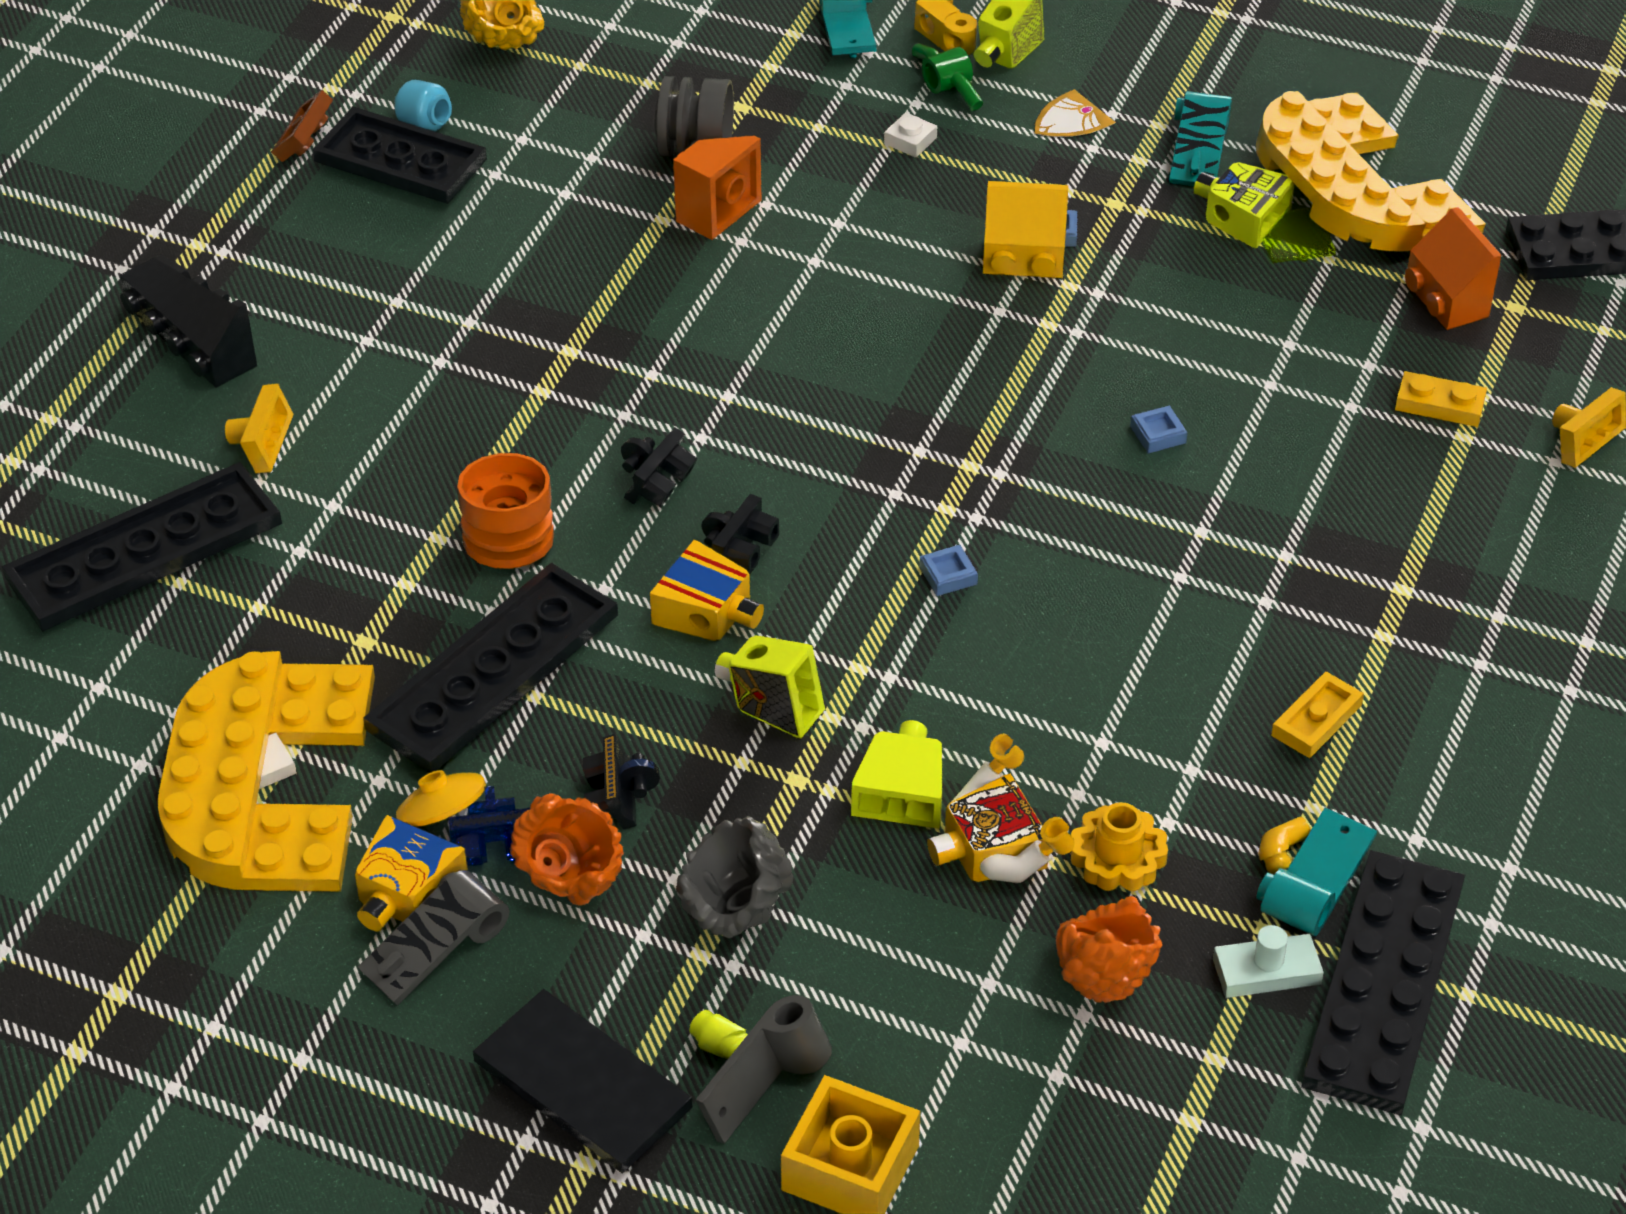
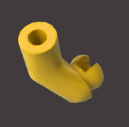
(1278, 840)

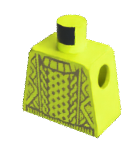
(1009, 32)

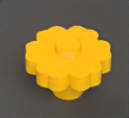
(1119, 847)

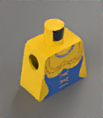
(402, 871)

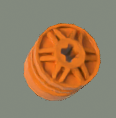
(506, 510)

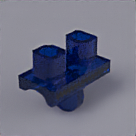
(486, 822)

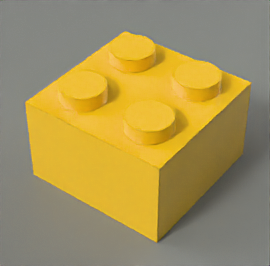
(850, 1149)

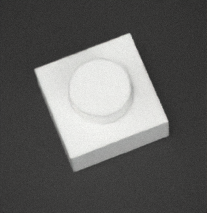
(910, 134)

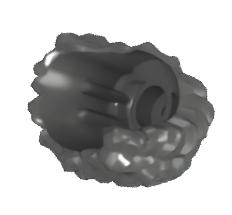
(734, 877)

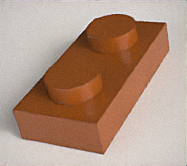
(307, 120)

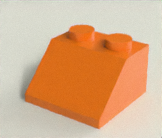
(717, 183)
(1454, 271)

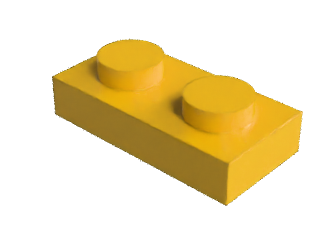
(1441, 398)
(1317, 714)

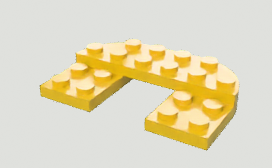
(1320, 150)
(218, 764)

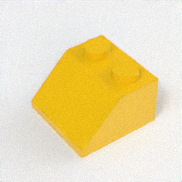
(1025, 229)

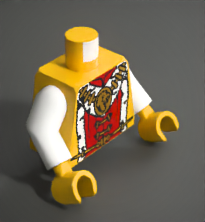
(995, 827)

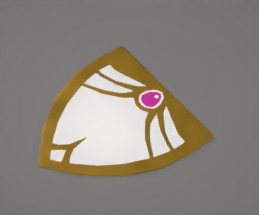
(1071, 116)

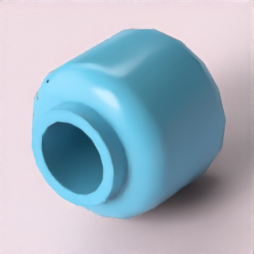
(423, 104)

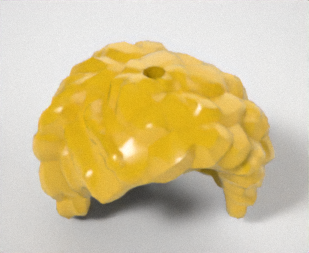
(491, 23)

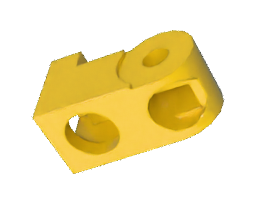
(945, 25)

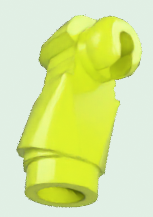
(716, 1033)

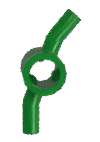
(948, 71)

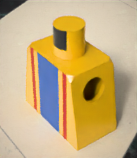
(704, 595)

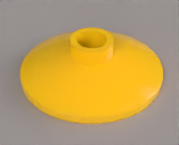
(440, 797)

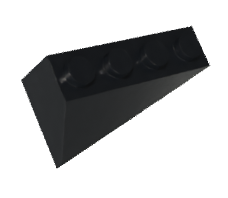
(191, 318)

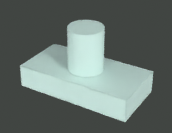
(1268, 964)

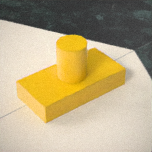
(1591, 428)
(264, 430)

